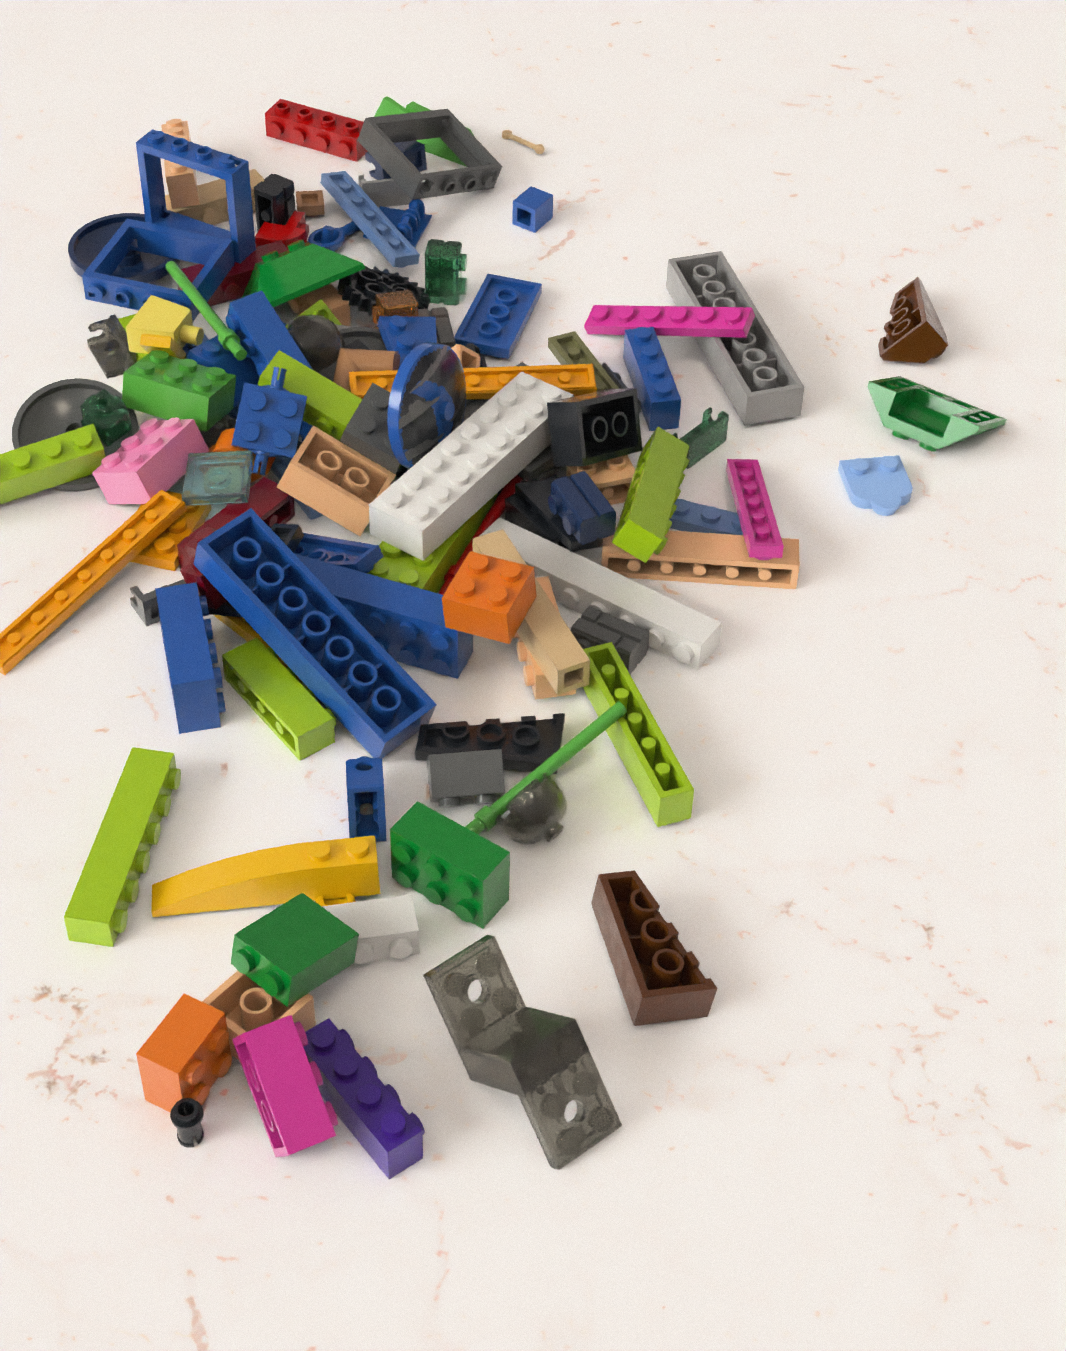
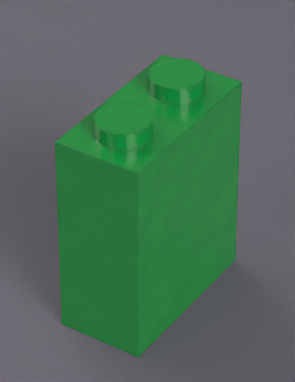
(294, 949)

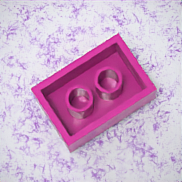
(285, 1086)

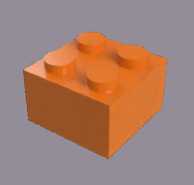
(489, 597)
(185, 1054)

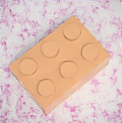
(335, 480)

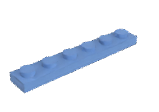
(370, 219)

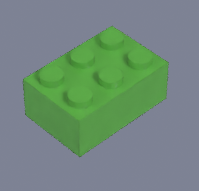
(178, 389)

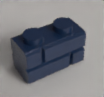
(582, 508)

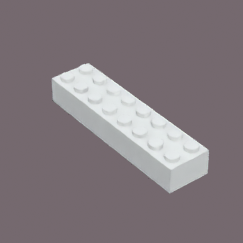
(465, 468)

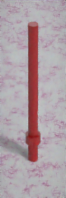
(492, 515)

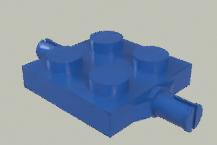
(269, 421)

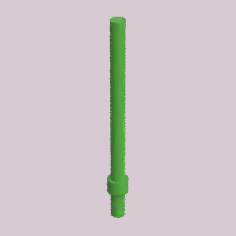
(226, 336)
(486, 816)

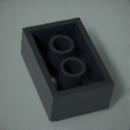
(594, 427)

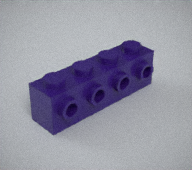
(363, 1101)

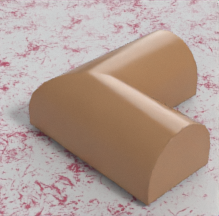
(363, 360)

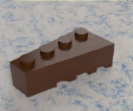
(649, 961)

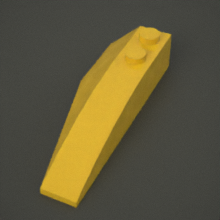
(273, 877)

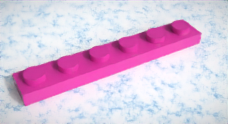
(671, 320)
(754, 509)

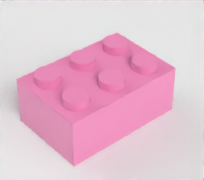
(149, 460)

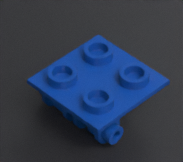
(409, 222)

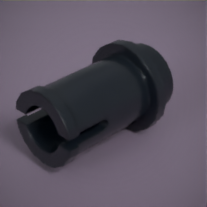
(187, 1118)

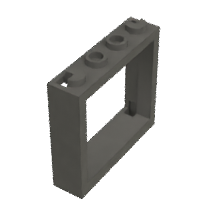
(381, 133)

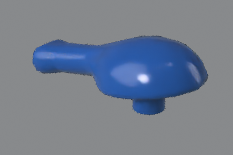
(331, 237)

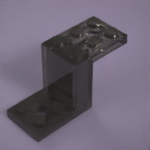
(523, 1051)

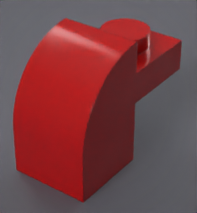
(293, 231)

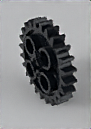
(363, 286)

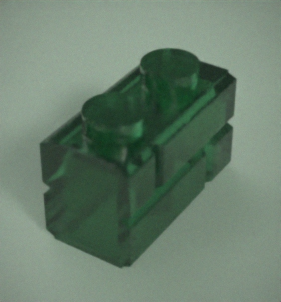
(444, 272)

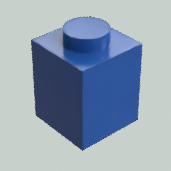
(532, 209)

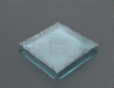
(217, 478)

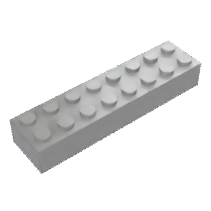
(749, 368)

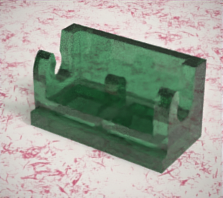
(705, 436)

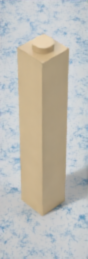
(543, 627)

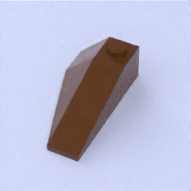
(914, 329)

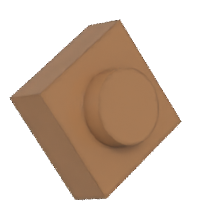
(310, 202)

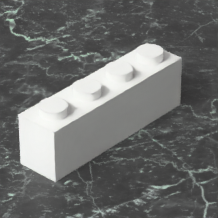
(384, 927)

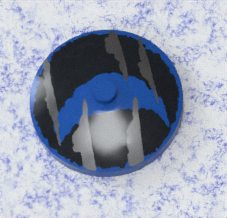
(425, 401)

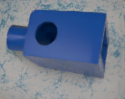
(365, 786)

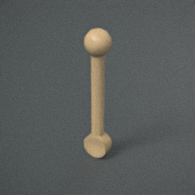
(507, 134)

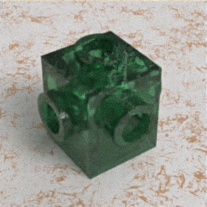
(108, 416)

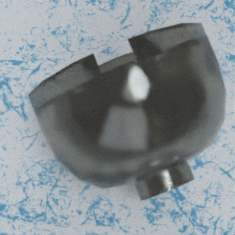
(317, 339)
(535, 813)

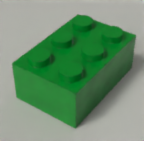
(450, 864)

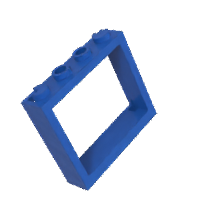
(204, 159)
(159, 240)

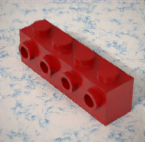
(315, 129)

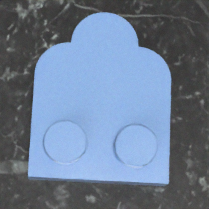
(876, 483)

